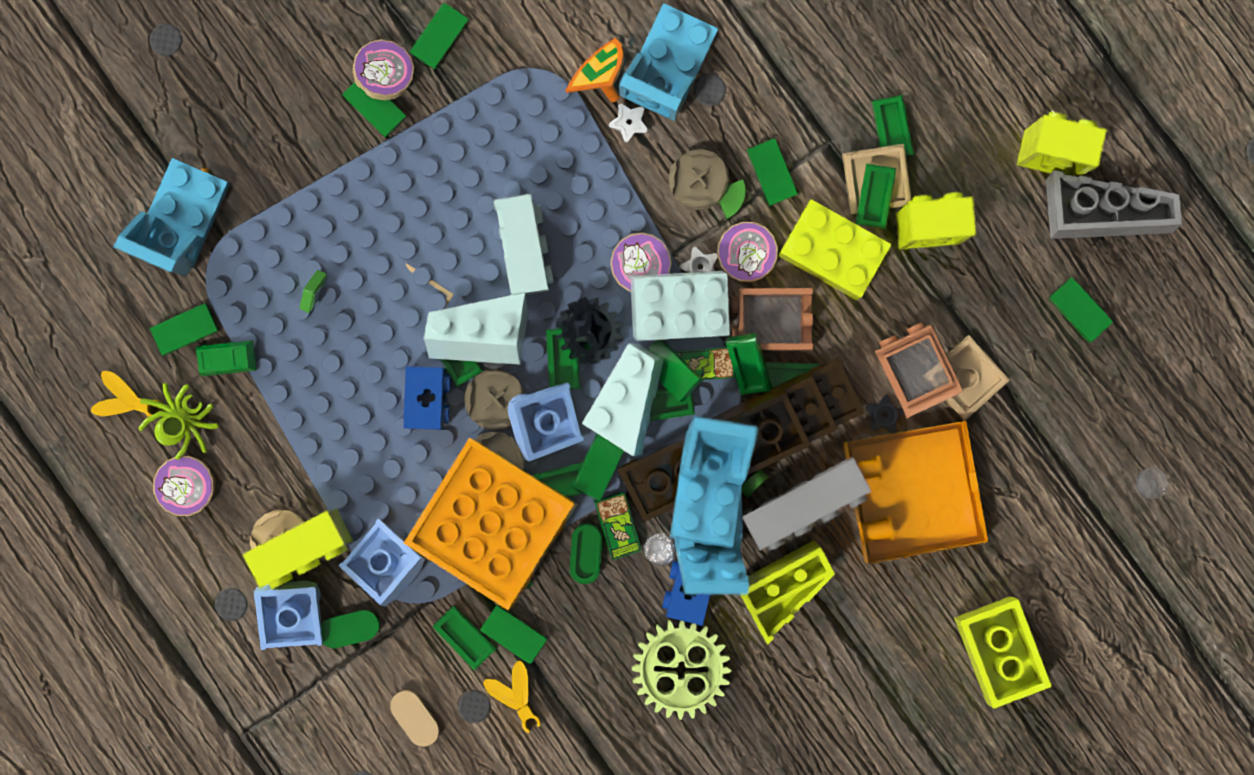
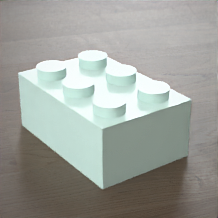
(680, 305)

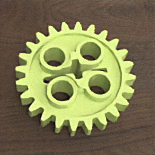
(680, 697)

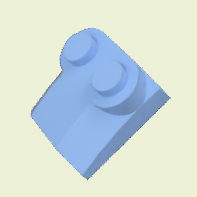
(544, 421)
(383, 564)
(289, 614)

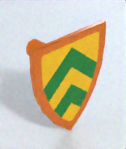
(600, 71)

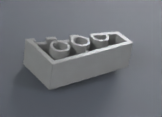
(1099, 208)
(806, 504)

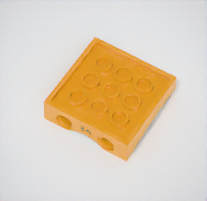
(920, 492)
(490, 523)

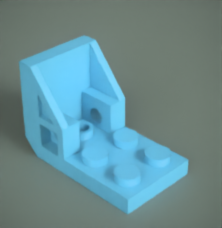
(668, 62)
(177, 219)
(711, 480)
(712, 567)

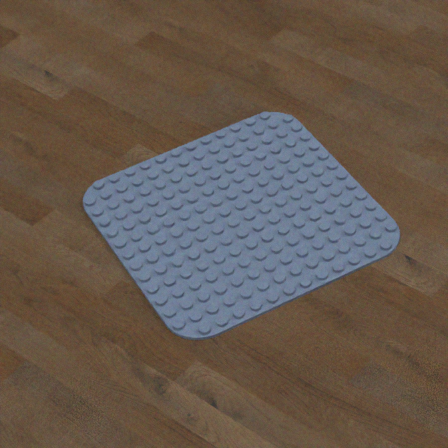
(430, 204)

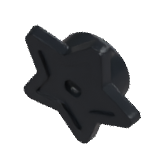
(876, 411)

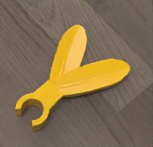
(126, 398)
(517, 696)

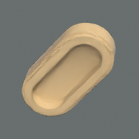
(415, 718)

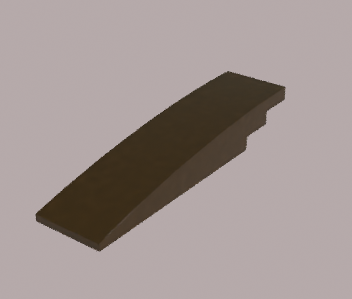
(785, 424)

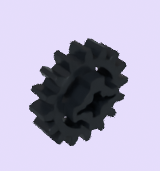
(576, 337)

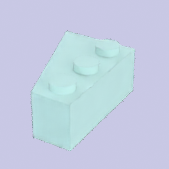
(523, 245)
(479, 331)
(627, 399)

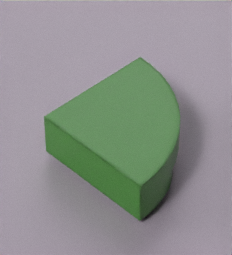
(733, 199)
(310, 291)

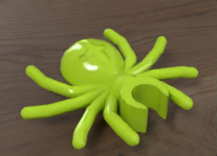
(178, 420)

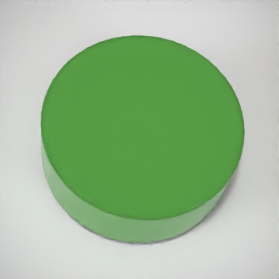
(754, 483)

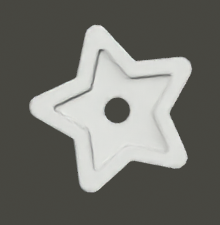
(626, 130)
(698, 257)

